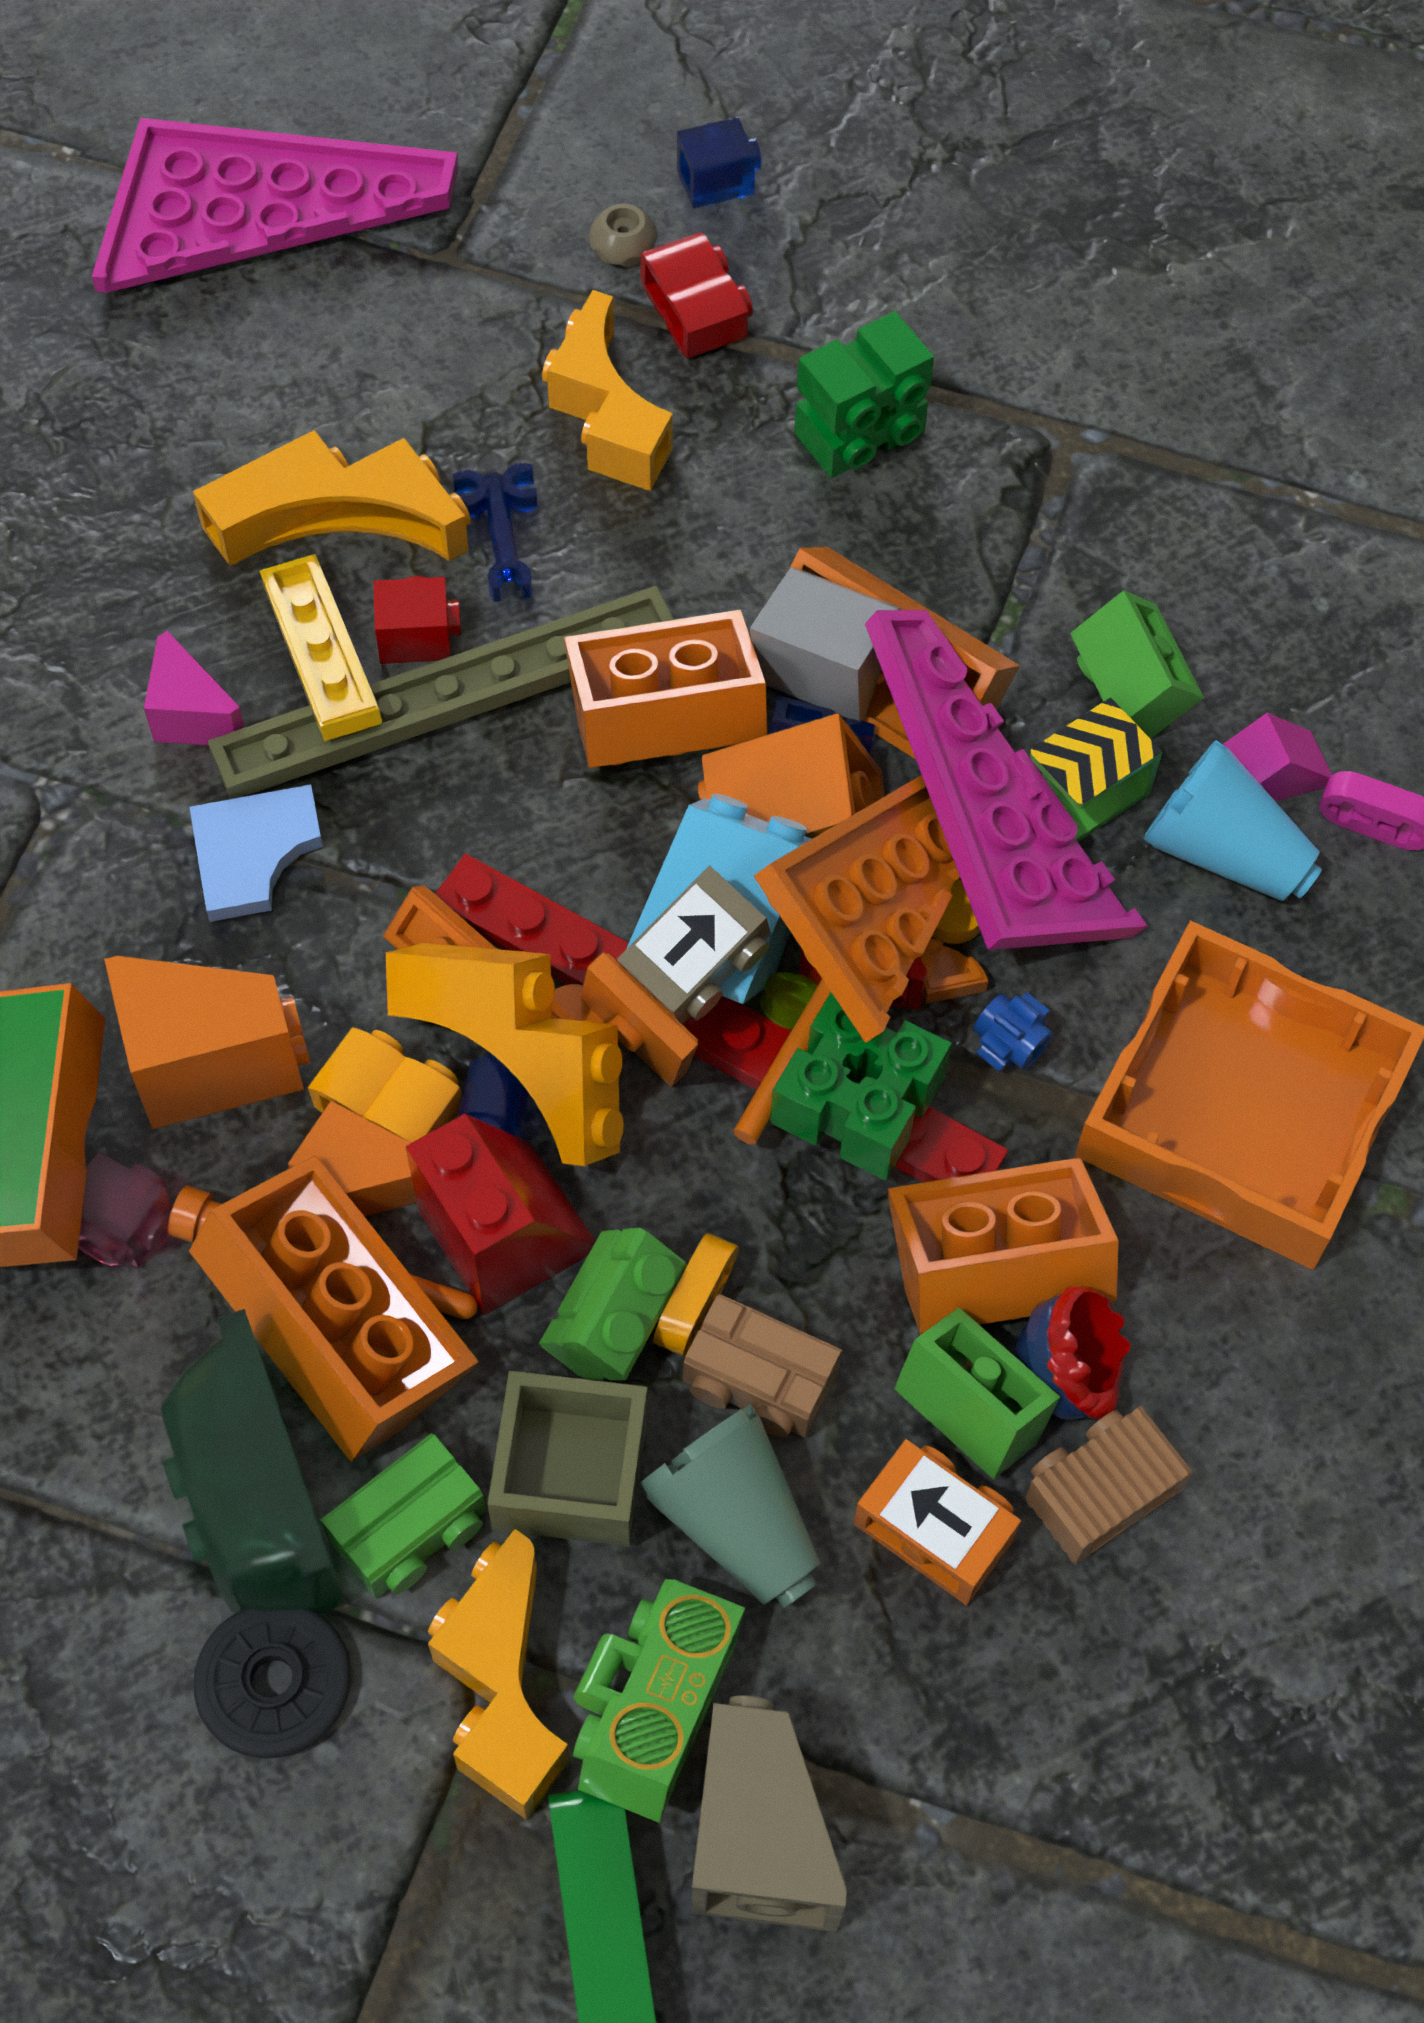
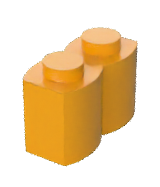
(386, 1087)

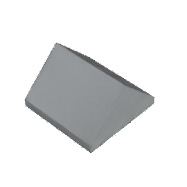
(817, 643)

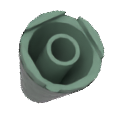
(738, 1508)

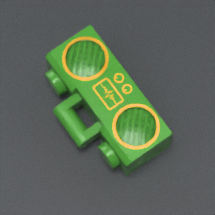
(651, 1726)

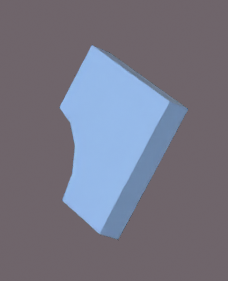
(247, 846)

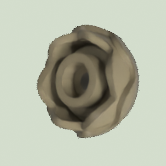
(622, 234)

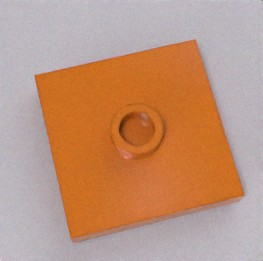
(641, 1019)

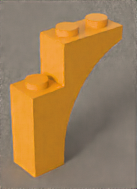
(313, 492)
(507, 1008)

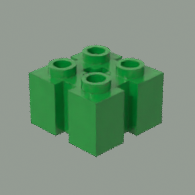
(863, 394)
(869, 1118)

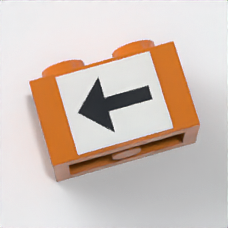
(937, 1520)

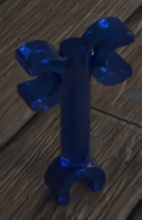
(498, 495)

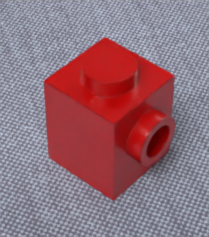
(414, 619)

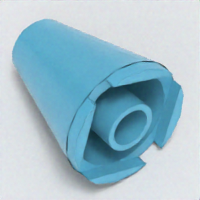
(1235, 829)

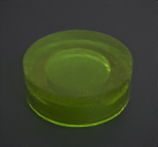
(786, 997)

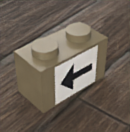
(697, 946)

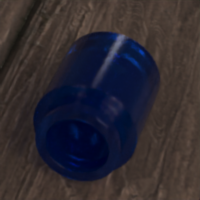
(494, 1095)

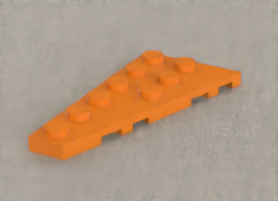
(867, 899)

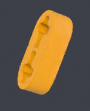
(695, 1293)

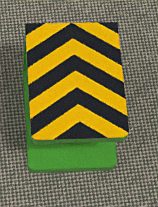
(1098, 765)

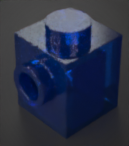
(717, 162)

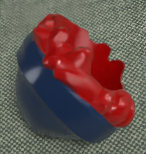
(1076, 1351)

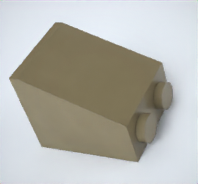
(761, 1826)

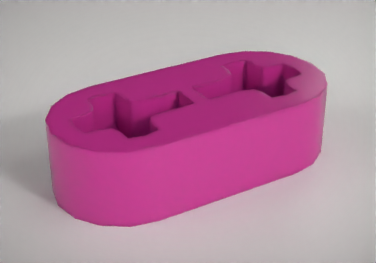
(1374, 809)

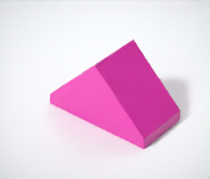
(184, 700)
(1281, 757)

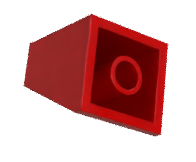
(494, 1210)

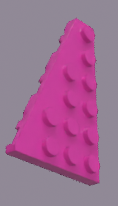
(234, 193)

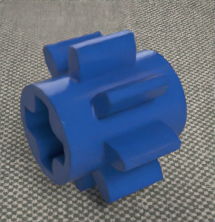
(1013, 1032)

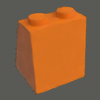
(800, 773)
(204, 1037)

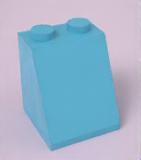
(737, 848)

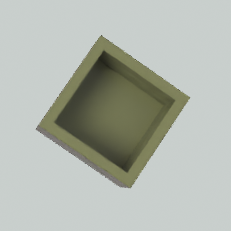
(568, 1458)

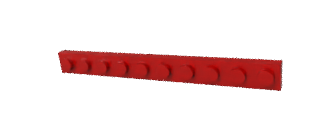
(727, 1036)

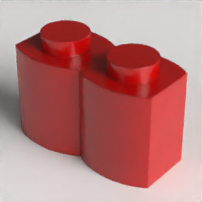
(695, 294)

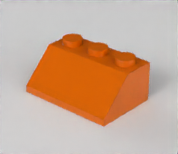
(666, 688)
(1002, 1241)

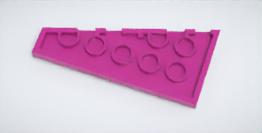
(993, 804)

